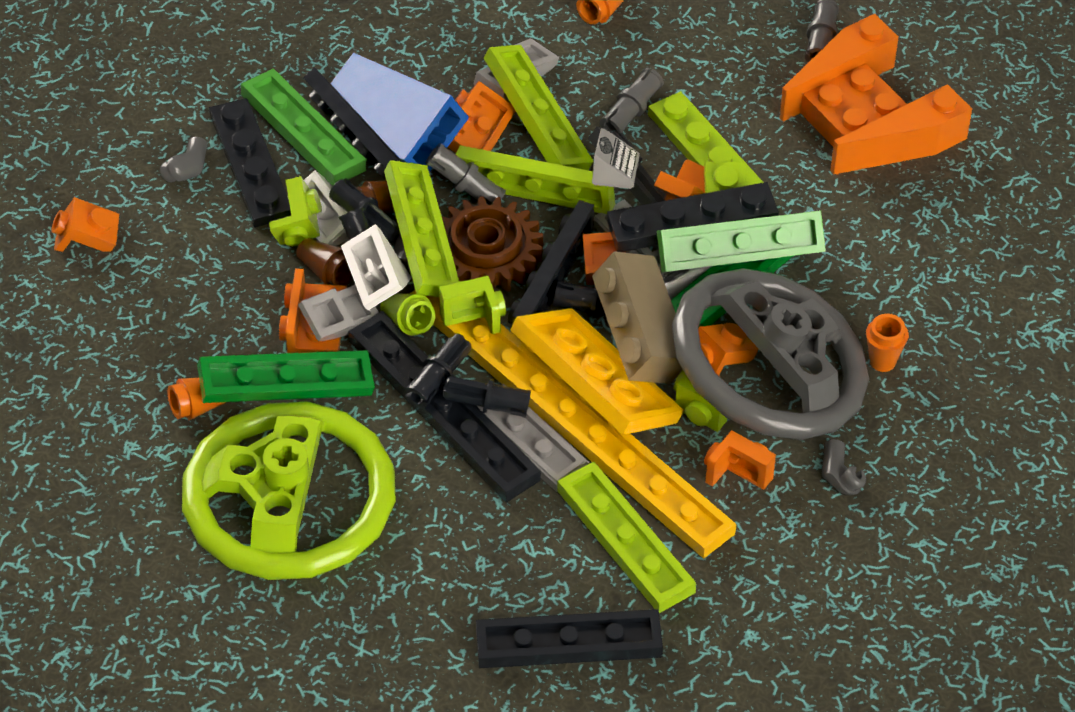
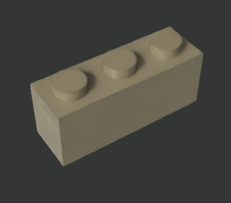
(639, 316)

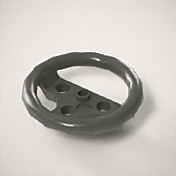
(787, 340)

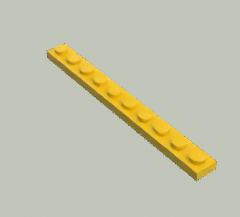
(617, 455)

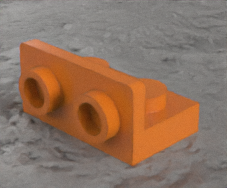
(487, 118)
(294, 327)

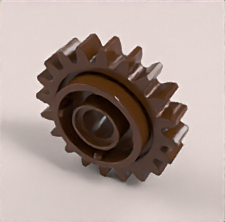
(493, 242)

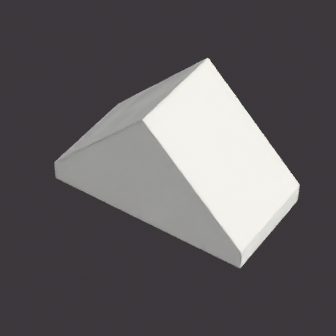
(374, 267)

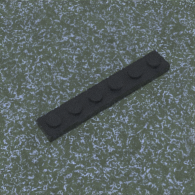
(460, 424)

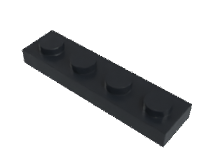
(348, 120)
(250, 162)
(638, 225)
(556, 262)
(569, 638)

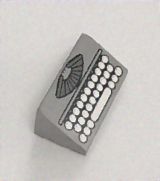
(614, 162)

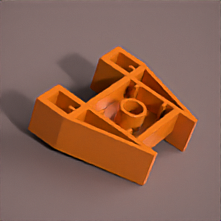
(861, 112)

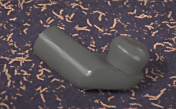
(187, 164)
(836, 473)

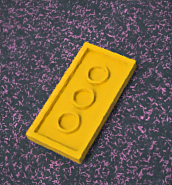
(595, 371)

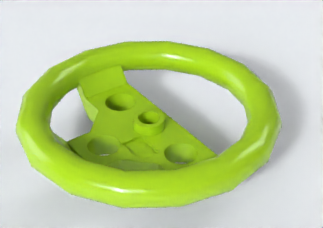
(282, 479)

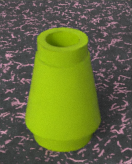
(410, 312)

